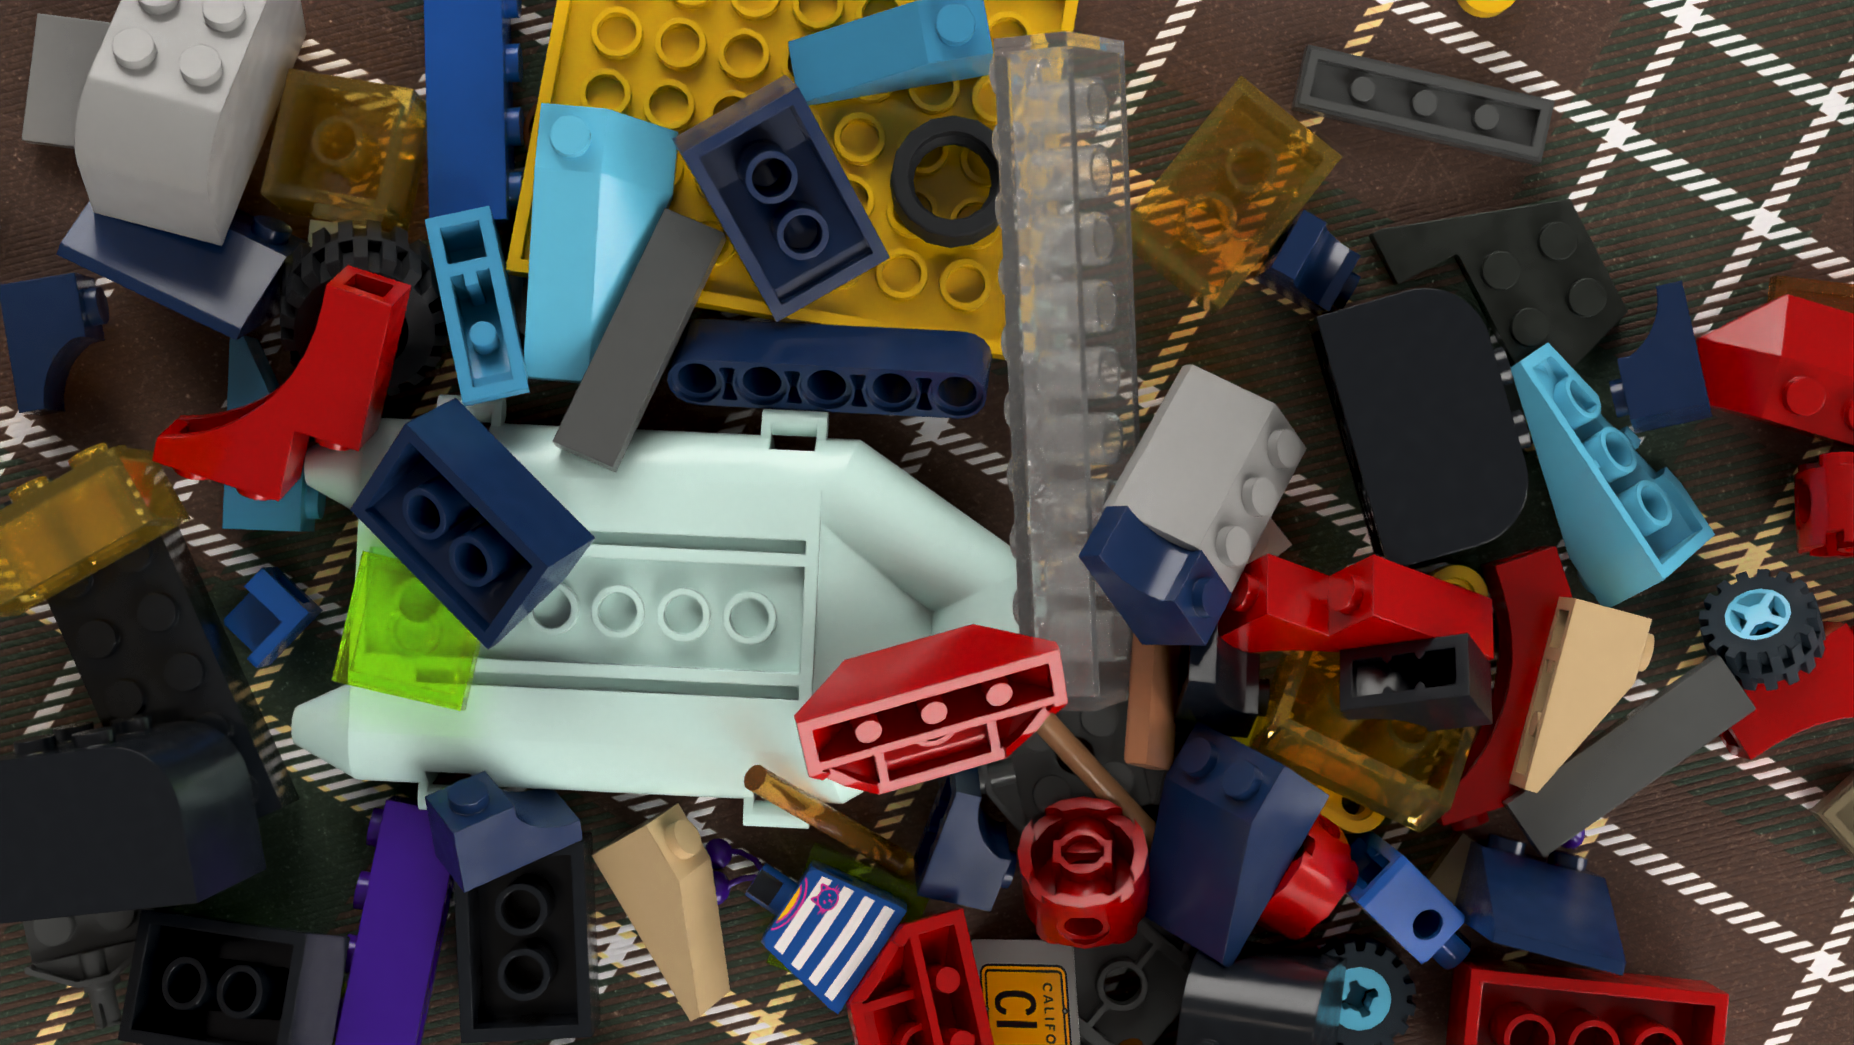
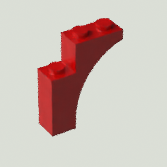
(329, 396)
(1524, 604)
(1360, 606)
(1814, 700)

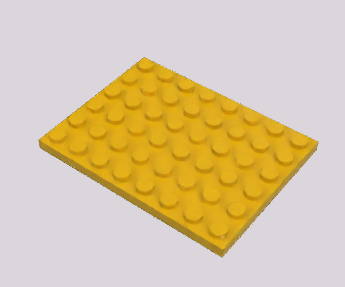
(697, 57)

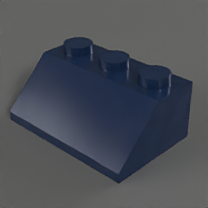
(219, 286)
(470, 521)

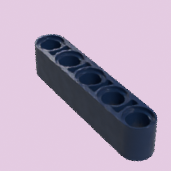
(831, 368)

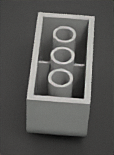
(183, 109)

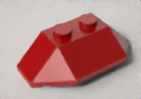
(1785, 368)
(930, 708)
(922, 988)

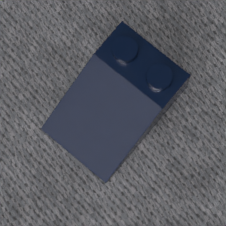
(781, 197)
(1224, 840)
(1540, 904)

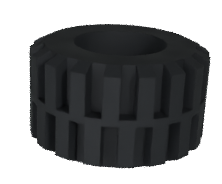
(376, 252)

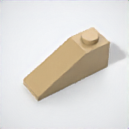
(1582, 676)
(671, 900)

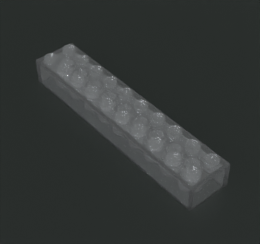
(1066, 336)

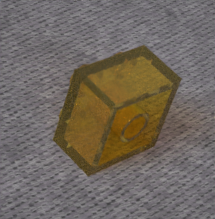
(346, 150)

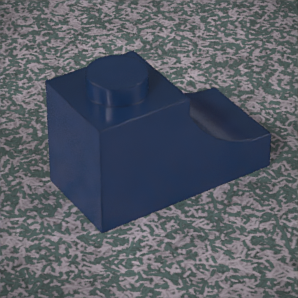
(1310, 266)
(46, 331)
(1664, 376)
(1155, 586)
(493, 831)
(962, 850)

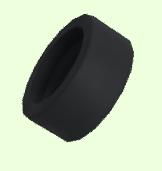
(917, 219)

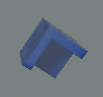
(271, 615)

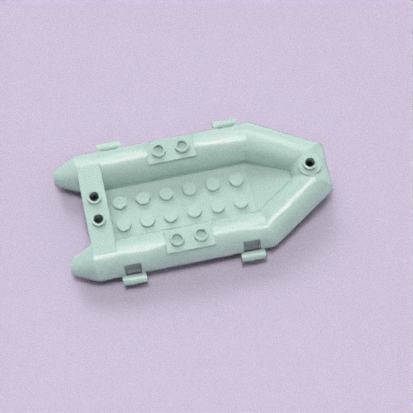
(690, 621)

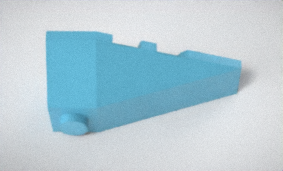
(593, 213)
(1613, 509)

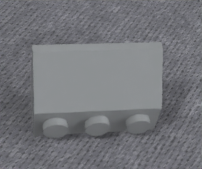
(1210, 469)

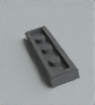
(1422, 105)
(639, 340)
(1631, 754)

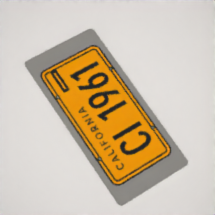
(1028, 991)

